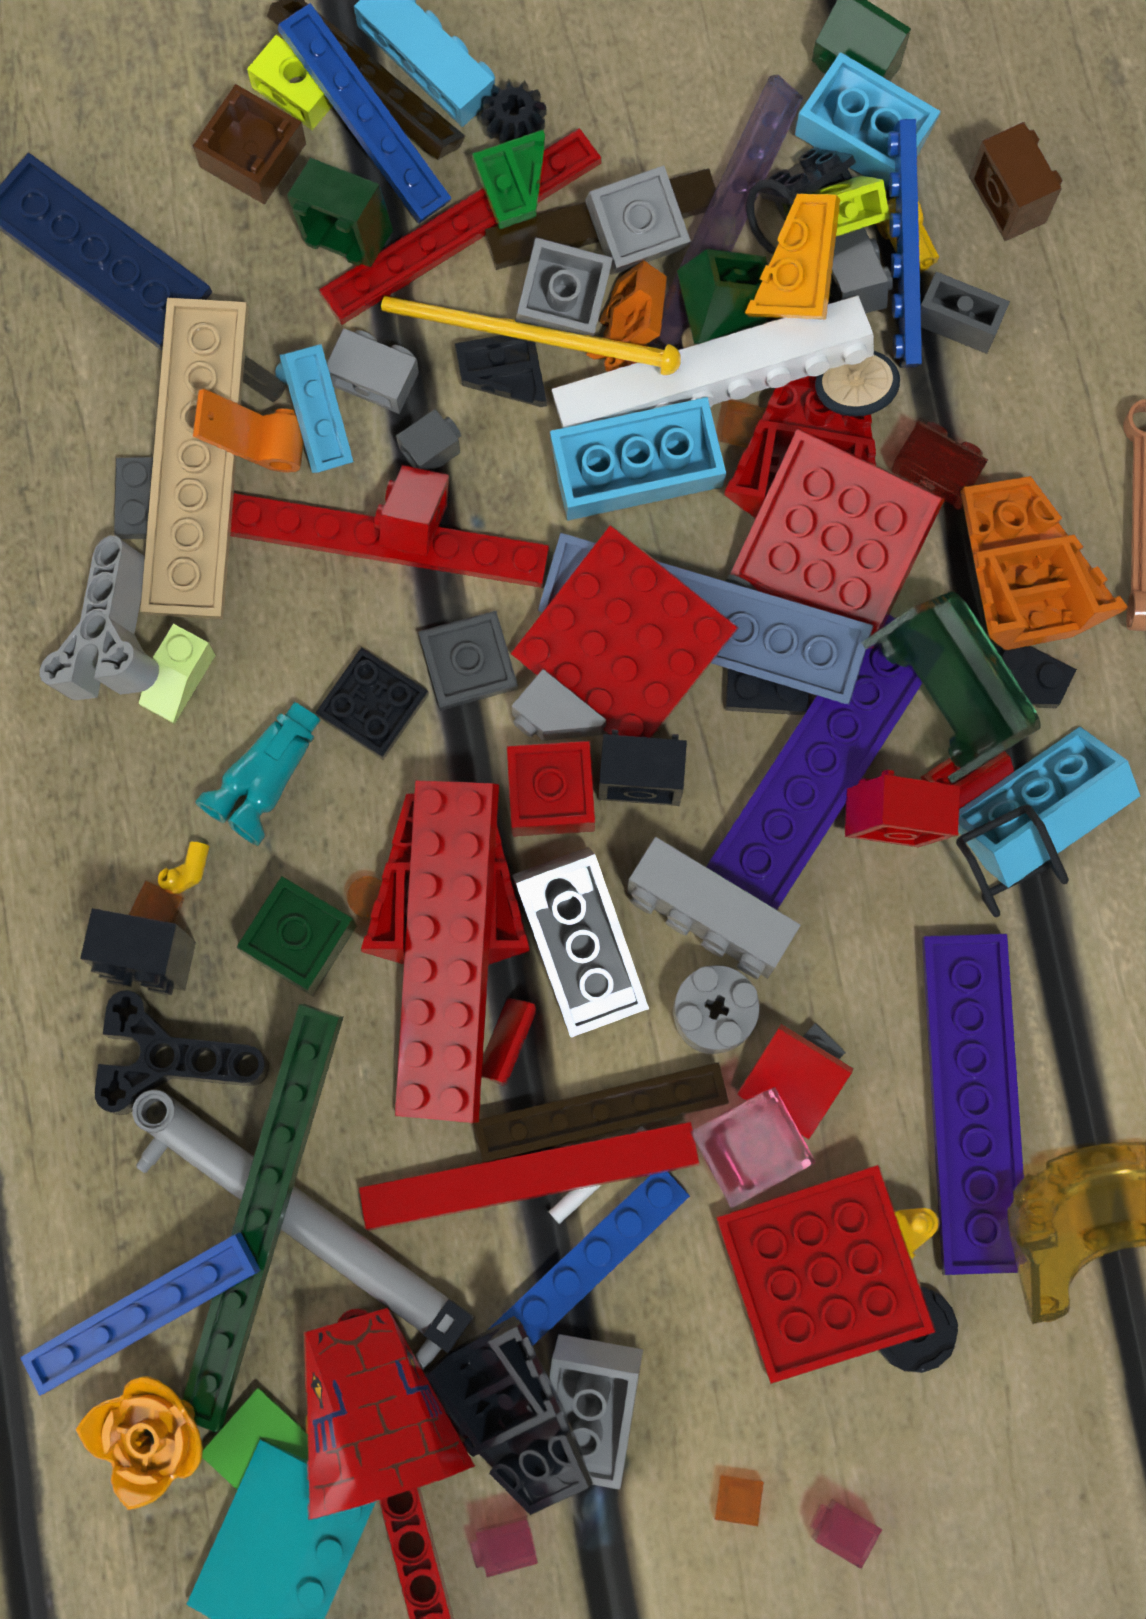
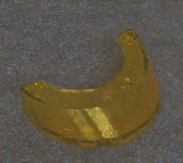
(1073, 1214)

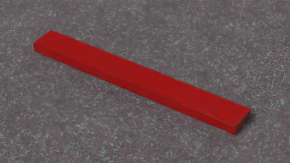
(447, 234)
(528, 1176)

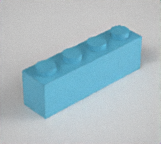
(428, 55)

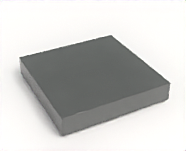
(468, 660)

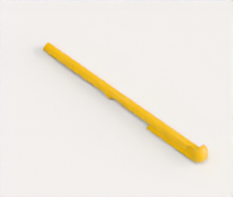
(667, 359)

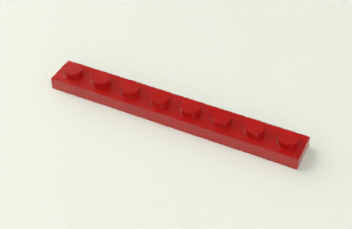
(357, 537)

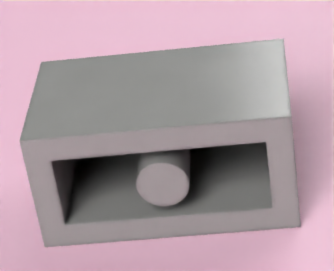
(372, 369)

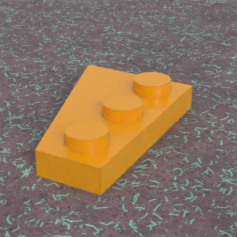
(801, 267)

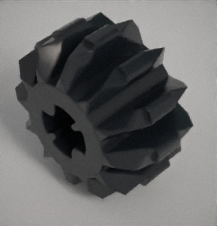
(513, 100)

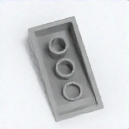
(580, 941)

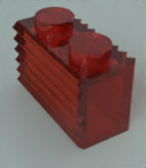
(939, 462)

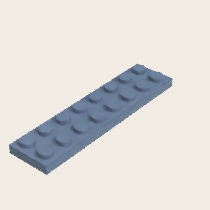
(774, 636)

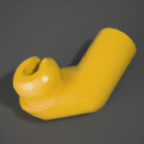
(187, 874)

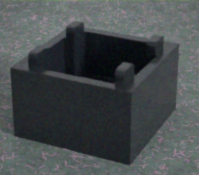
(642, 769)

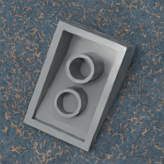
(598, 1395)

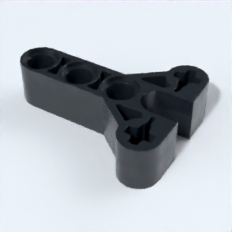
(151, 1037)

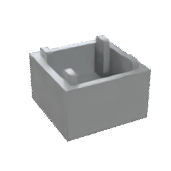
(637, 219)

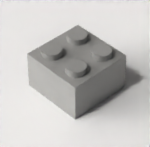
(563, 288)

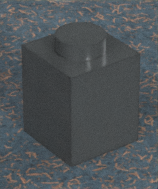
(430, 442)

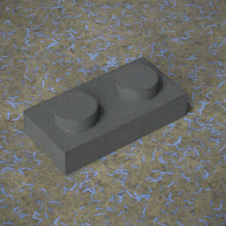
(132, 497)

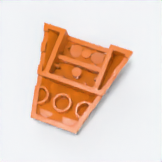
(1029, 568)

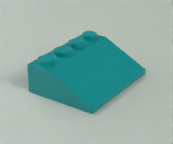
(269, 1553)

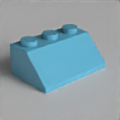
(856, 111)

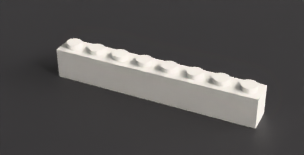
(726, 366)

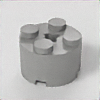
(738, 1001)

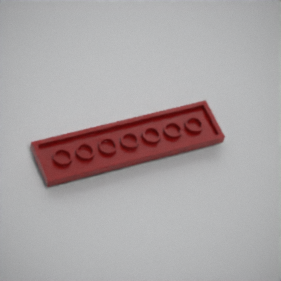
(447, 951)

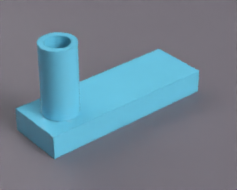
(315, 407)

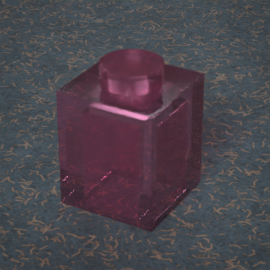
(844, 1532)
(504, 1547)

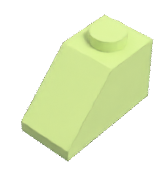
(182, 664)

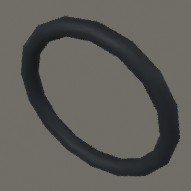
(750, 207)

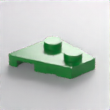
(512, 177)

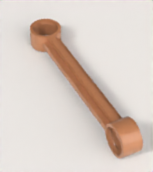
(1137, 598)

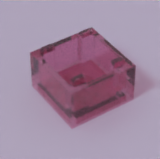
(753, 1147)

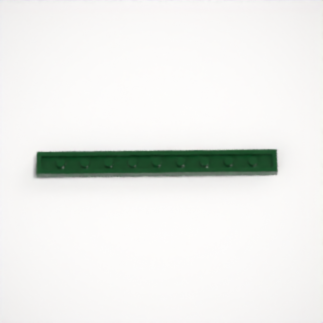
(263, 1210)

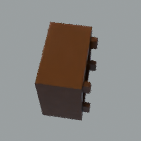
(250, 144)
(1015, 181)

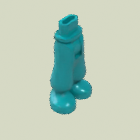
(261, 774)

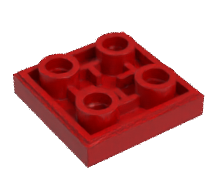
(803, 1076)

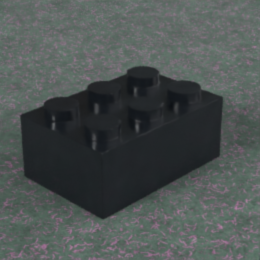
(138, 950)

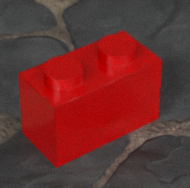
(412, 510)

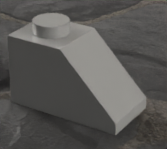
(554, 711)

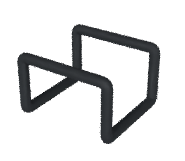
(988, 893)

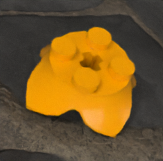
(117, 1435)

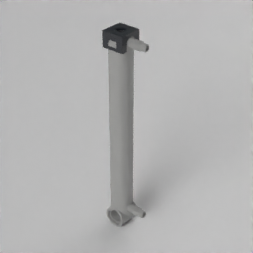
(308, 1224)

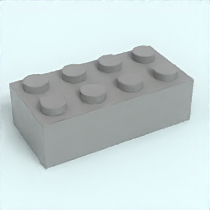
(711, 909)

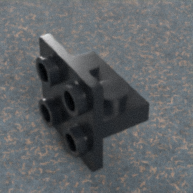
(814, 171)

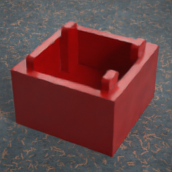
(551, 788)
(902, 810)

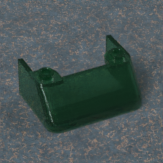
(962, 677)

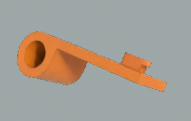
(265, 440)

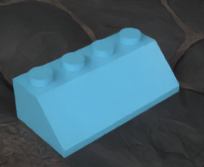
(637, 458)
(1069, 788)

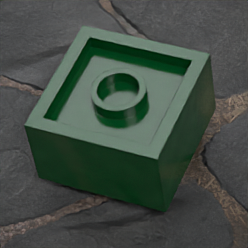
(340, 212)
(297, 936)

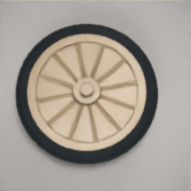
(859, 387)

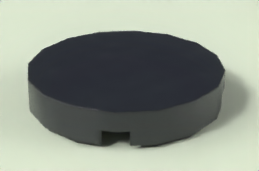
(929, 1350)

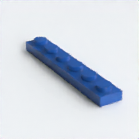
(364, 113)
(905, 227)
(596, 1255)
(140, 1313)

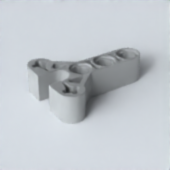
(104, 640)

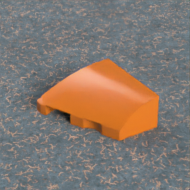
(635, 307)

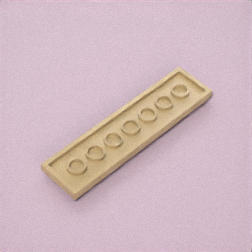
(189, 476)

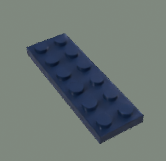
(93, 248)

